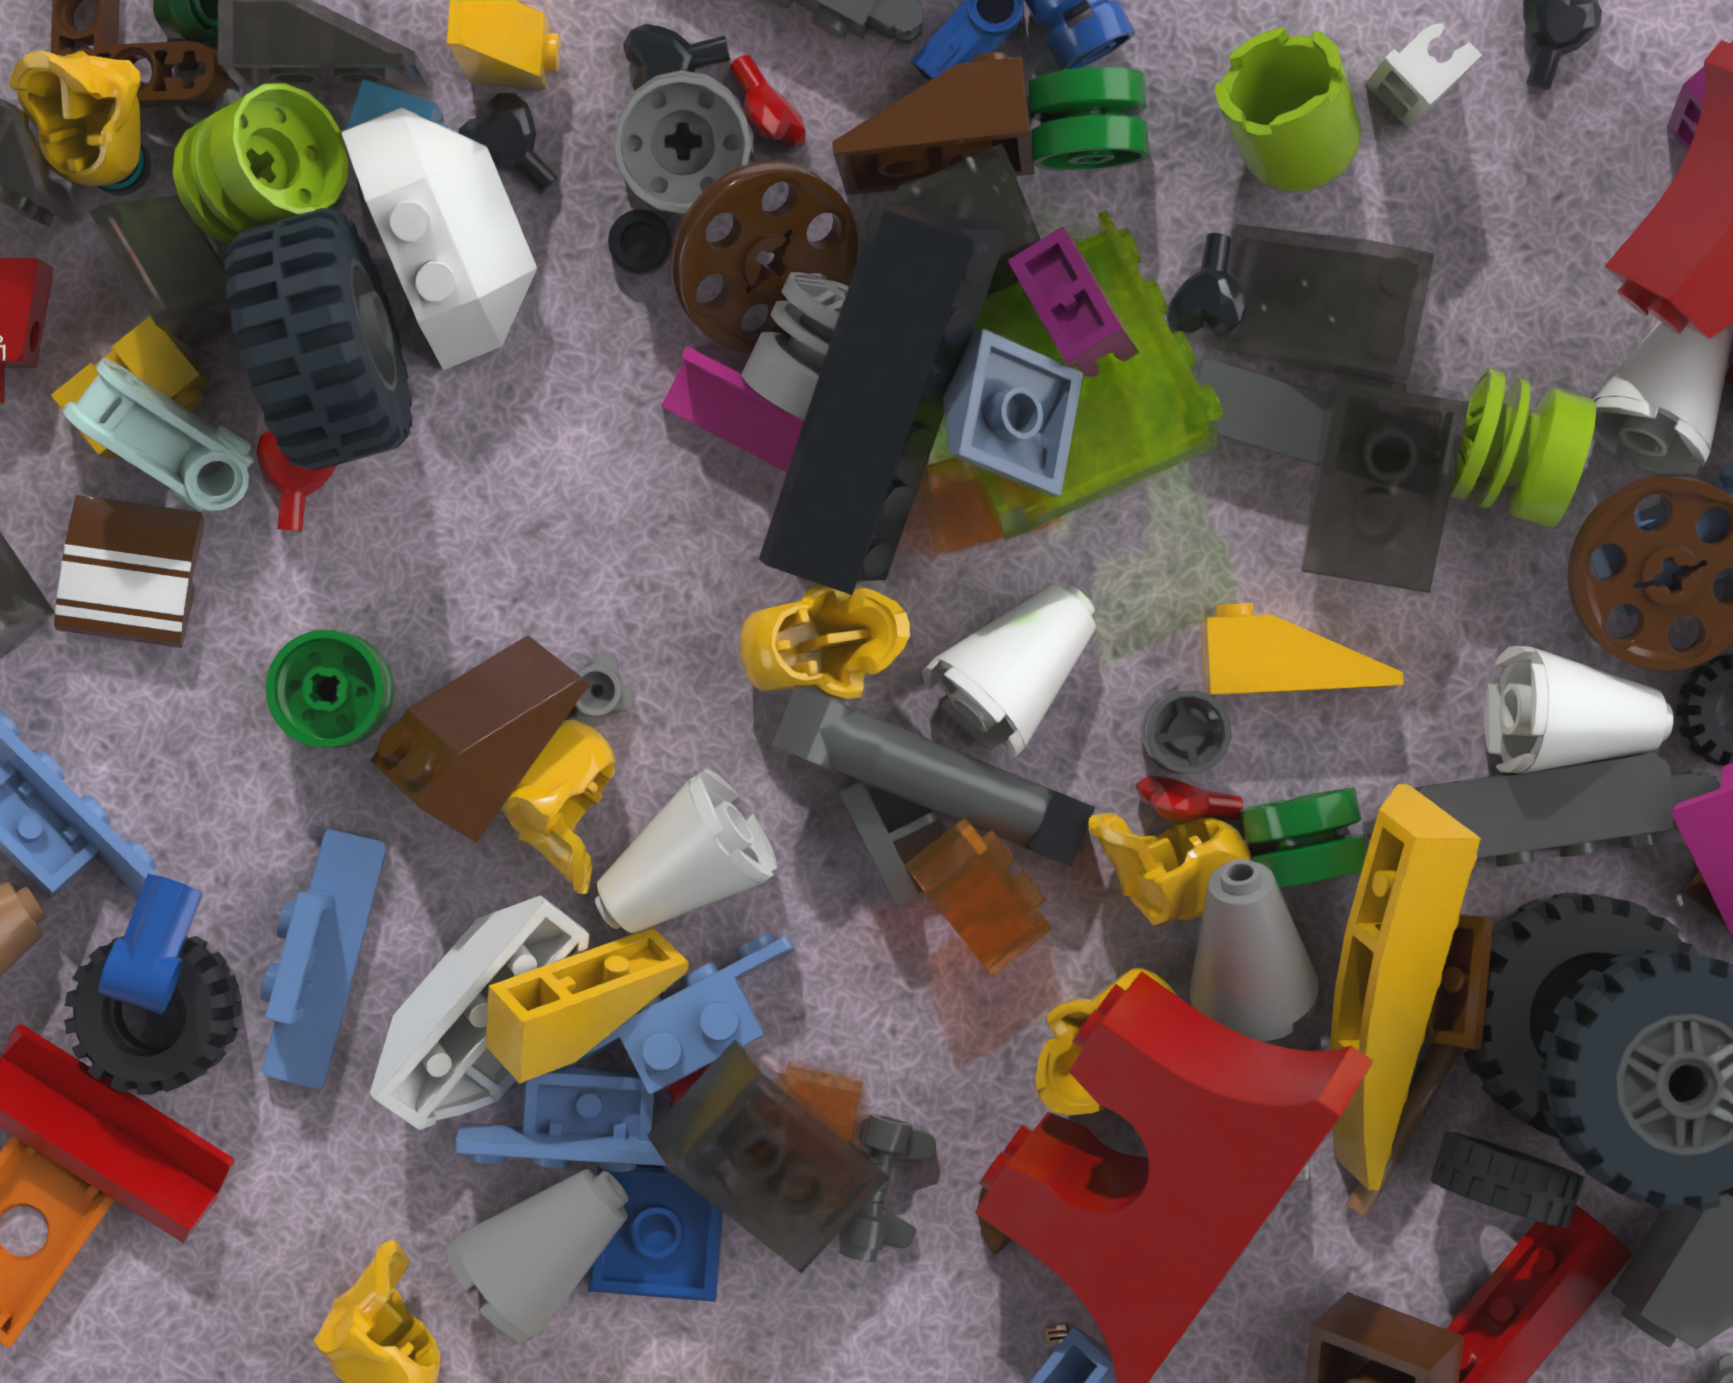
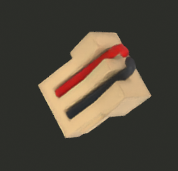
(1056, 1333)

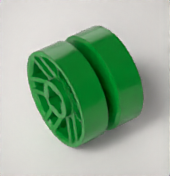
(1088, 118)
(297, 688)
(1307, 836)

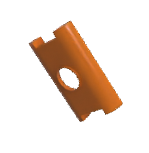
(71, 1214)

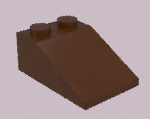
(940, 123)
(479, 735)
(1380, 1345)

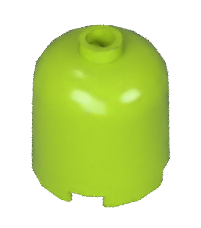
(1290, 110)

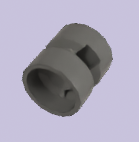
(1186, 732)

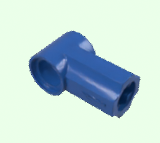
(965, 37)
(146, 960)

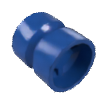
(1087, 40)

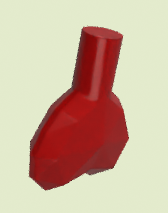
(765, 107)
(290, 480)
(1186, 802)

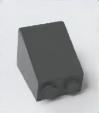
(1682, 1276)

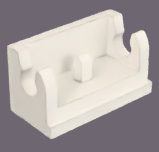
(1415, 81)

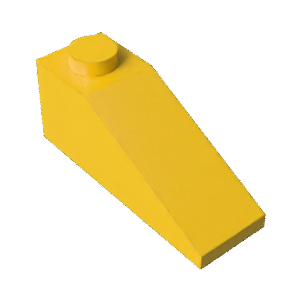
(502, 43)
(1272, 655)
(575, 1003)

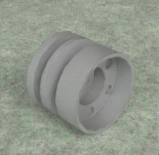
(653, 111)
(789, 366)

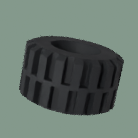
(145, 1068)

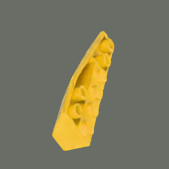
(1395, 964)

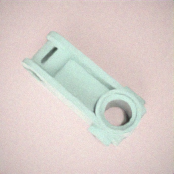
(162, 438)

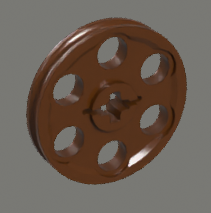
(755, 230)
(1641, 559)

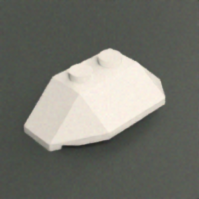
(444, 230)
(436, 1042)

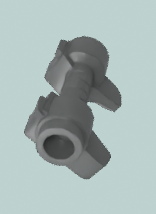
(885, 1142)

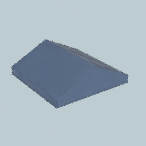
(1012, 412)

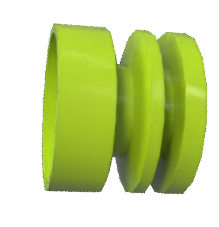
(260, 161)
(1530, 451)

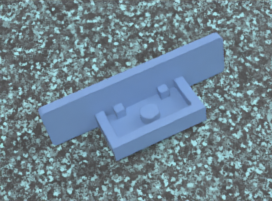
(52, 829)
(320, 958)
(698, 1023)
(574, 1118)

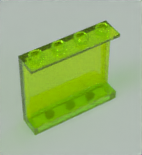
(1130, 415)

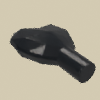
(1557, 30)
(660, 51)
(510, 138)
(1209, 296)

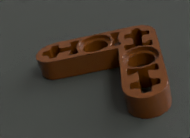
(163, 56)

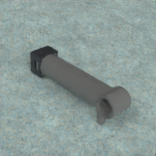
(932, 775)

